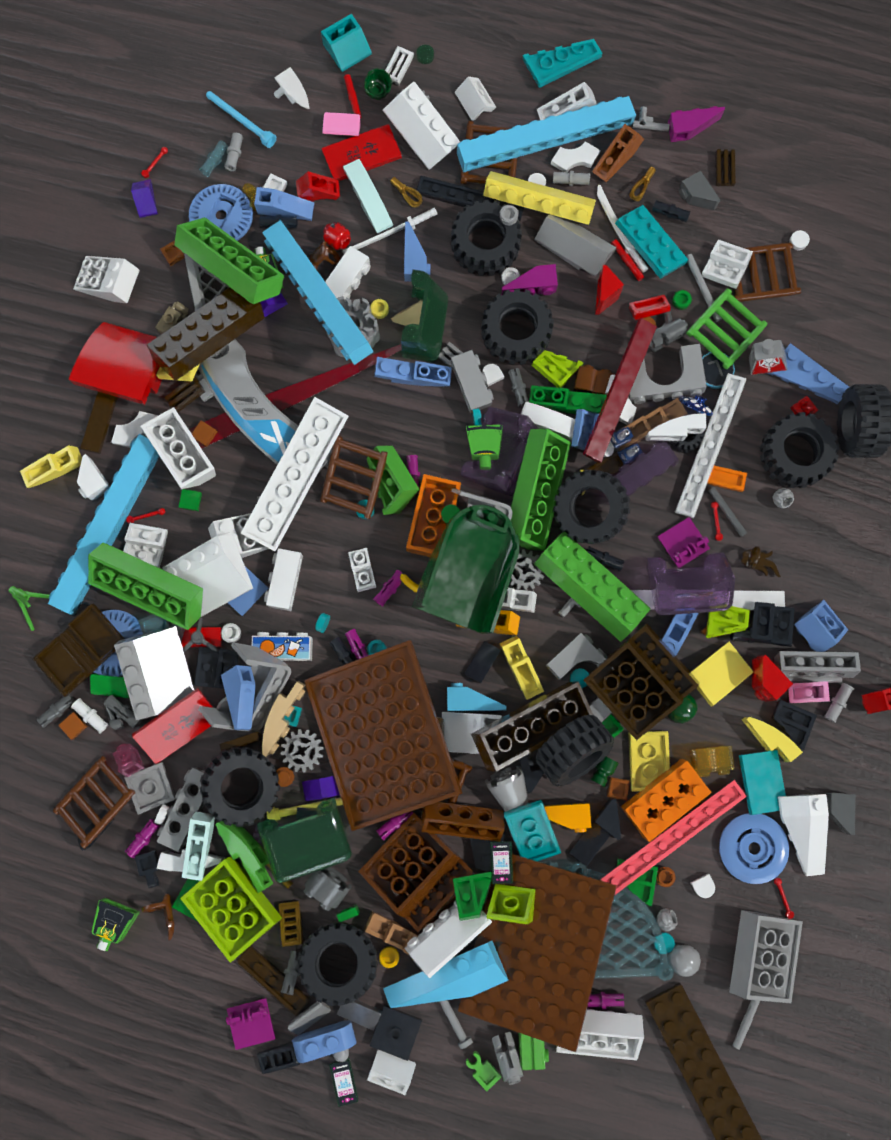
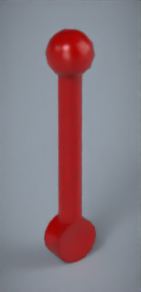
(145, 173)
(130, 519)
(718, 536)
(789, 914)

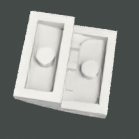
(727, 264)
(146, 543)

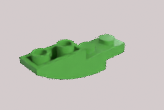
(253, 858)

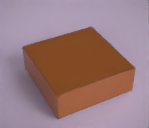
(172, 253)
(204, 433)
(73, 725)
(618, 788)

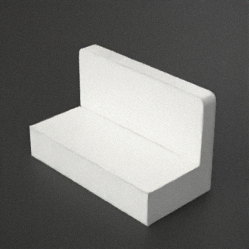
(474, 97)
(391, 1072)

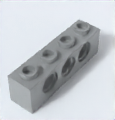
(818, 664)
(166, 833)

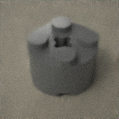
(327, 887)

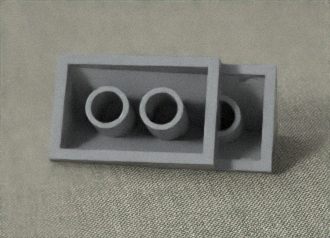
(574, 244)

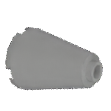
(508, 788)

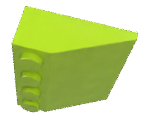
(230, 908)

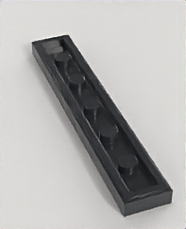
(456, 194)

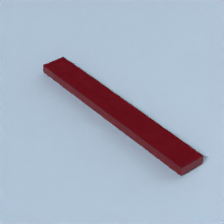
(619, 390)

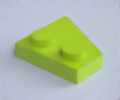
(556, 367)
(727, 621)

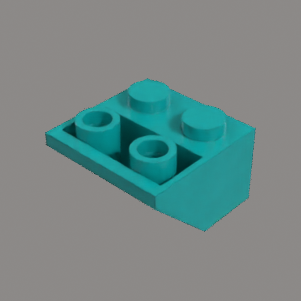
(346, 42)

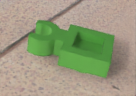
(485, 1072)

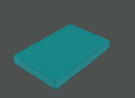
(762, 781)
(532, 831)

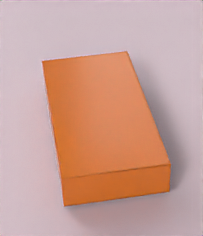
(727, 478)

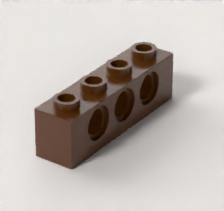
(463, 821)

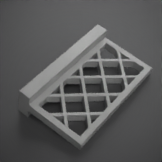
(196, 282)

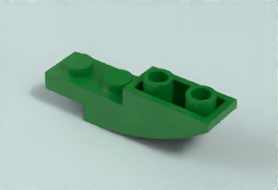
(566, 401)

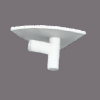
(291, 88)

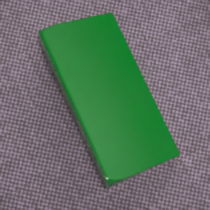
(108, 686)

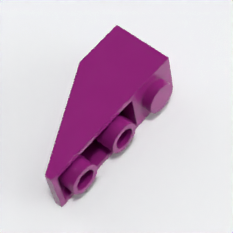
(688, 124)
(538, 280)

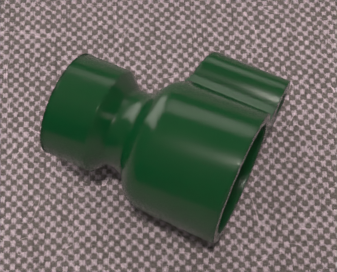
(604, 769)

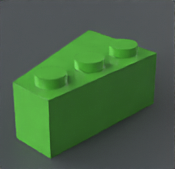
(396, 484)

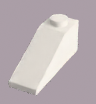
(569, 101)

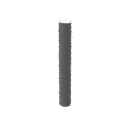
(727, 511)

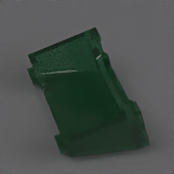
(425, 339)
(306, 843)

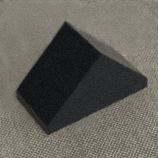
(609, 819)

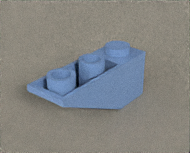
(275, 202)
(240, 693)

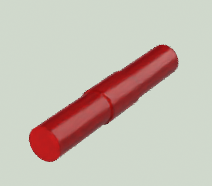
(352, 95)
(627, 260)

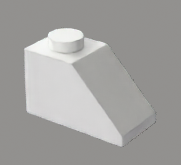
(91, 480)

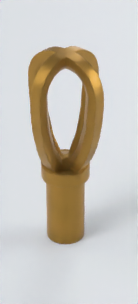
(645, 180)
(402, 188)

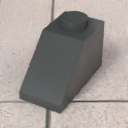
(699, 192)
(842, 811)

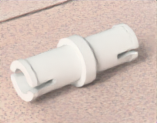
(89, 715)

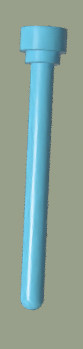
(267, 138)

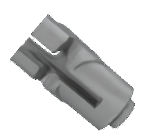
(508, 1060)

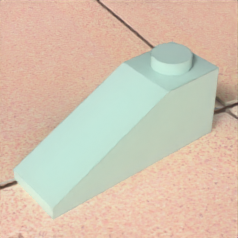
(198, 845)

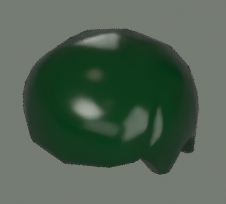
(377, 84)
(685, 711)

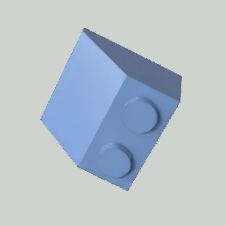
(821, 627)

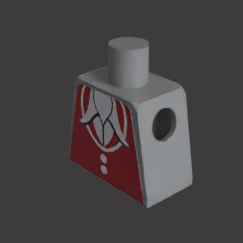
(767, 357)

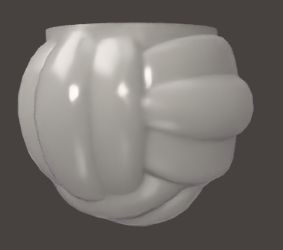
(783, 498)
(666, 919)

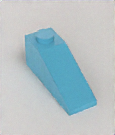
(466, 699)

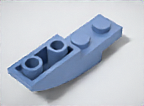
(412, 373)
(678, 631)

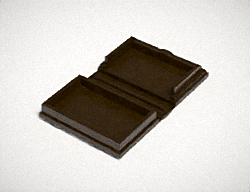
(78, 650)

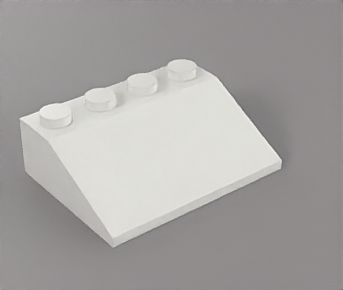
(216, 569)

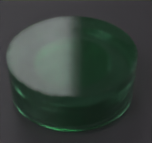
(425, 54)

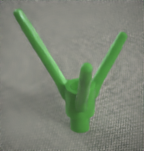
(22, 598)

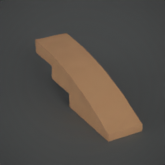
(659, 416)
(389, 931)

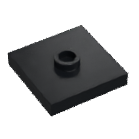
(395, 1032)

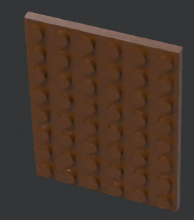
(382, 736)
(548, 960)

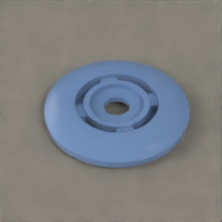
(208, 203)
(128, 627)
(737, 856)

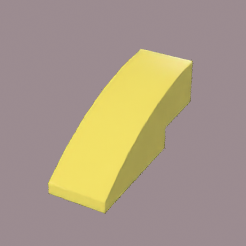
(52, 466)
(521, 667)
(773, 739)

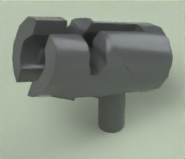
(668, 332)

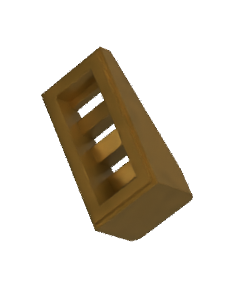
(283, 924)

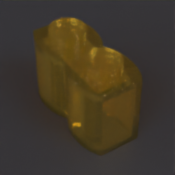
(712, 760)

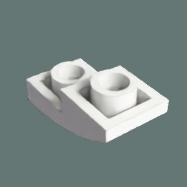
(362, 570)

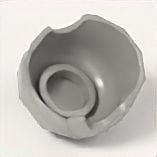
(684, 960)

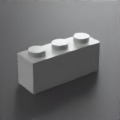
(471, 381)

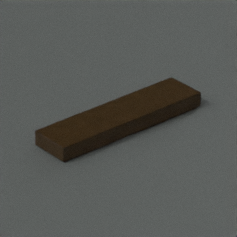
(98, 422)
(271, 979)

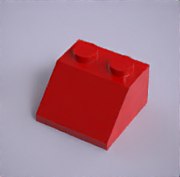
(768, 679)

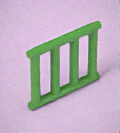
(738, 349)

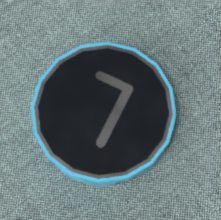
(714, 372)

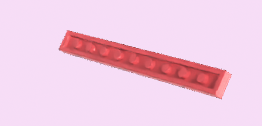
(675, 836)

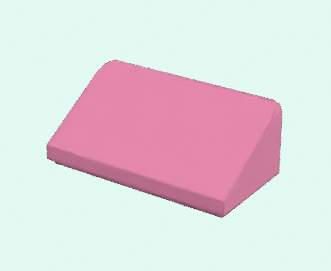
(341, 124)

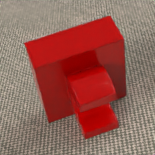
(804, 405)

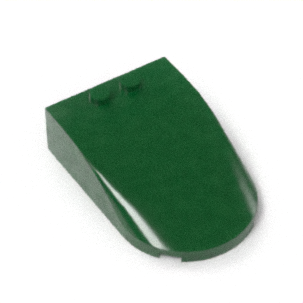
(470, 569)

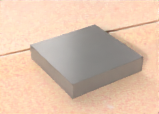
(151, 788)

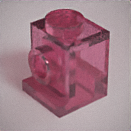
(128, 760)

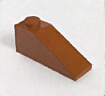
(618, 153)

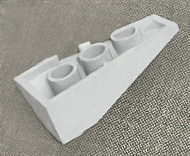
(807, 827)

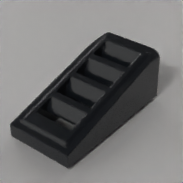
(290, 1055)

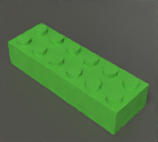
(228, 260)
(537, 486)
(145, 585)
(592, 586)

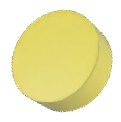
(379, 308)

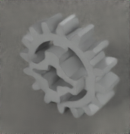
(531, 572)
(297, 743)

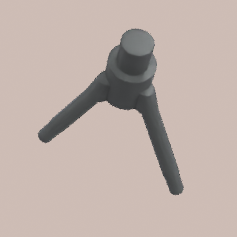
(198, 638)

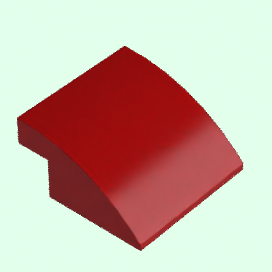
(117, 364)

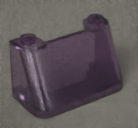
(506, 469)
(692, 588)

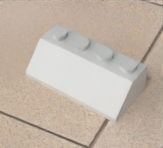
(421, 125)
(178, 449)
(444, 939)
(610, 1035)

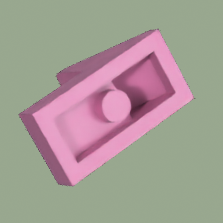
(809, 692)

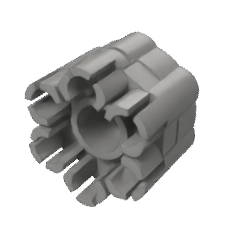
(363, 319)

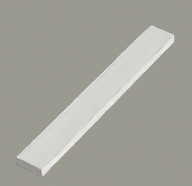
(710, 445)
(741, 599)

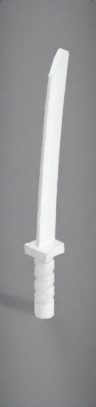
(414, 221)
(630, 249)

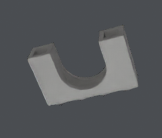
(690, 383)
(576, 652)

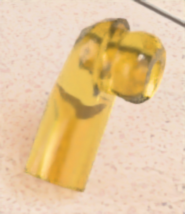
(250, 191)

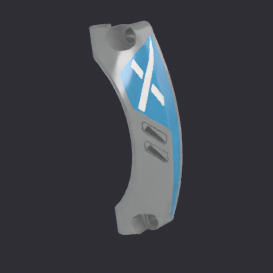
(246, 404)

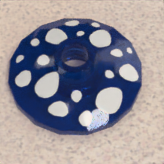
(697, 404)

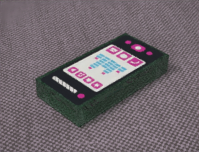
(502, 862)
(344, 1082)

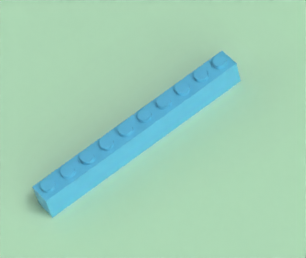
(545, 133)
(317, 292)
(106, 523)

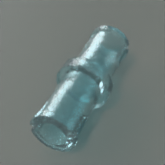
(214, 158)

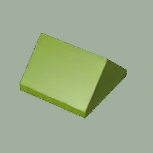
(512, 904)

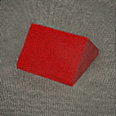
(608, 289)

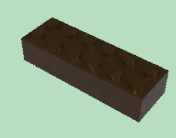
(204, 333)
(529, 726)

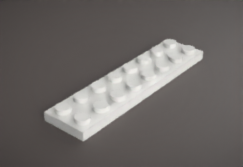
(294, 474)

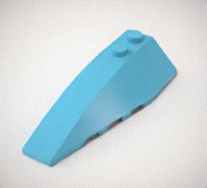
(458, 978)

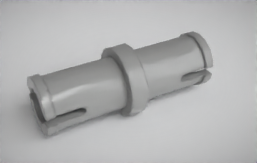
(233, 152)
(571, 178)
(839, 702)

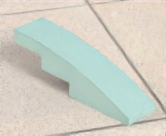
(368, 196)

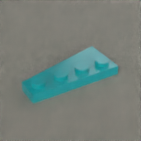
(554, 64)

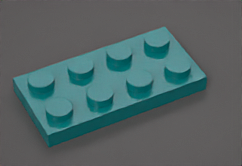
(651, 241)

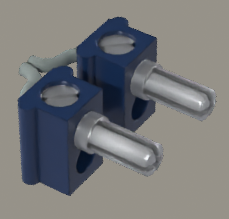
(622, 437)

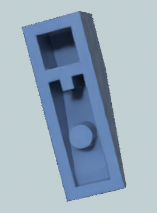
(414, 254)

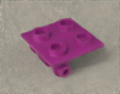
(684, 542)
(250, 1023)

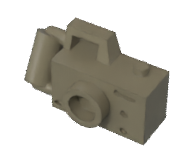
(172, 317)

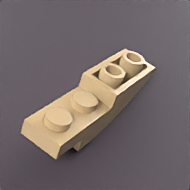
(276, 724)

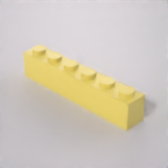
(539, 197)

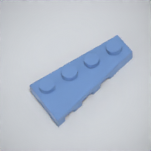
(810, 376)

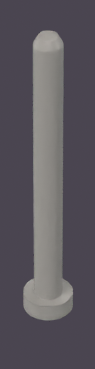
(464, 1040)

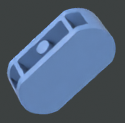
(324, 1041)

